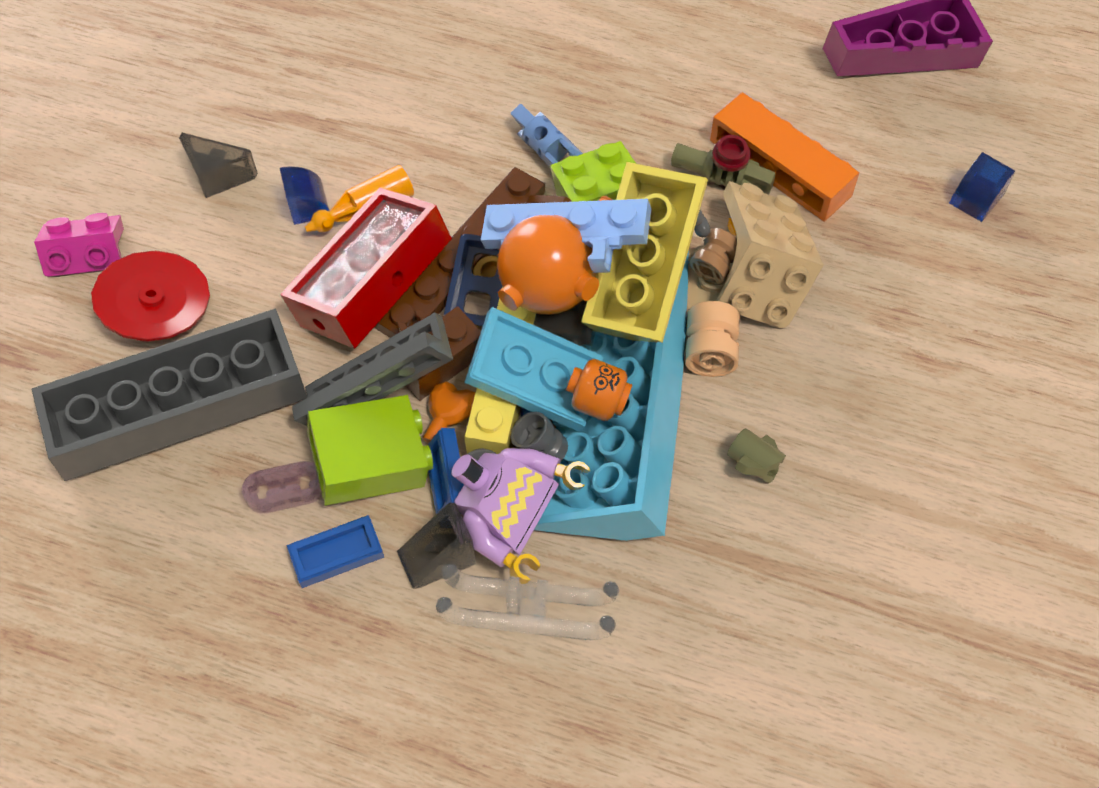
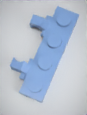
(602, 224)

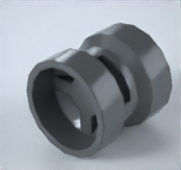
(538, 433)

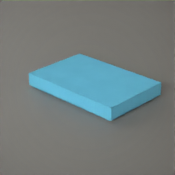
(528, 367)

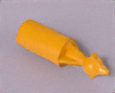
(354, 198)

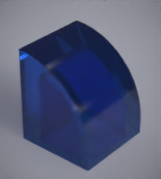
(982, 187)
(303, 193)

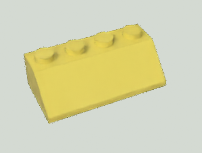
(644, 278)

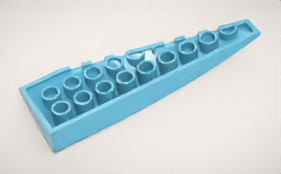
(631, 452)

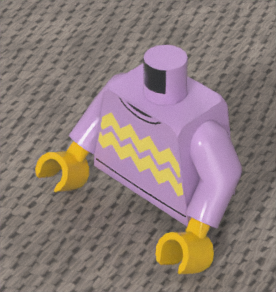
(506, 499)

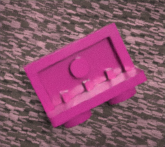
(79, 244)

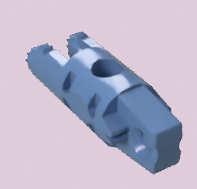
(543, 136)

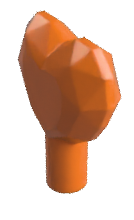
(447, 407)

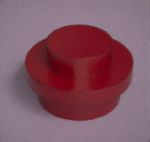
(731, 153)

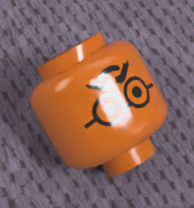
(599, 389)

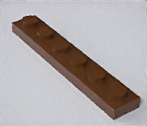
(432, 287)

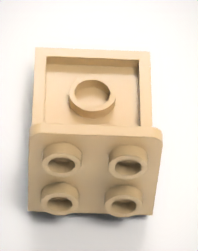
(772, 257)

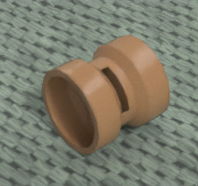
(714, 259)

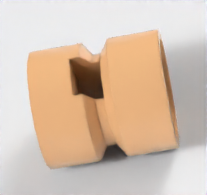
(712, 339)

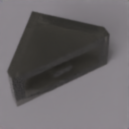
(217, 164)
(435, 545)

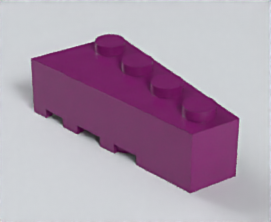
(908, 39)

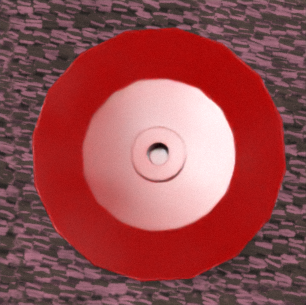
(150, 295)

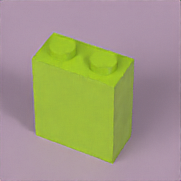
(368, 449)

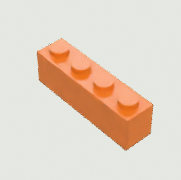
(800, 164)

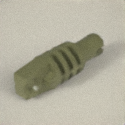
(703, 164)

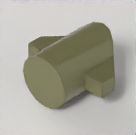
(756, 455)

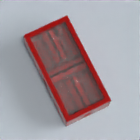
(367, 267)

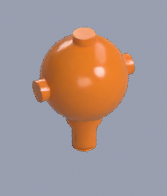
(545, 266)

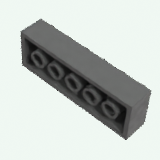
(167, 394)

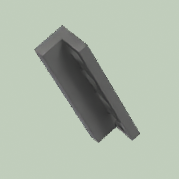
(380, 369)

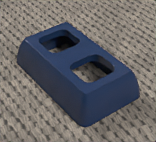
(464, 281)

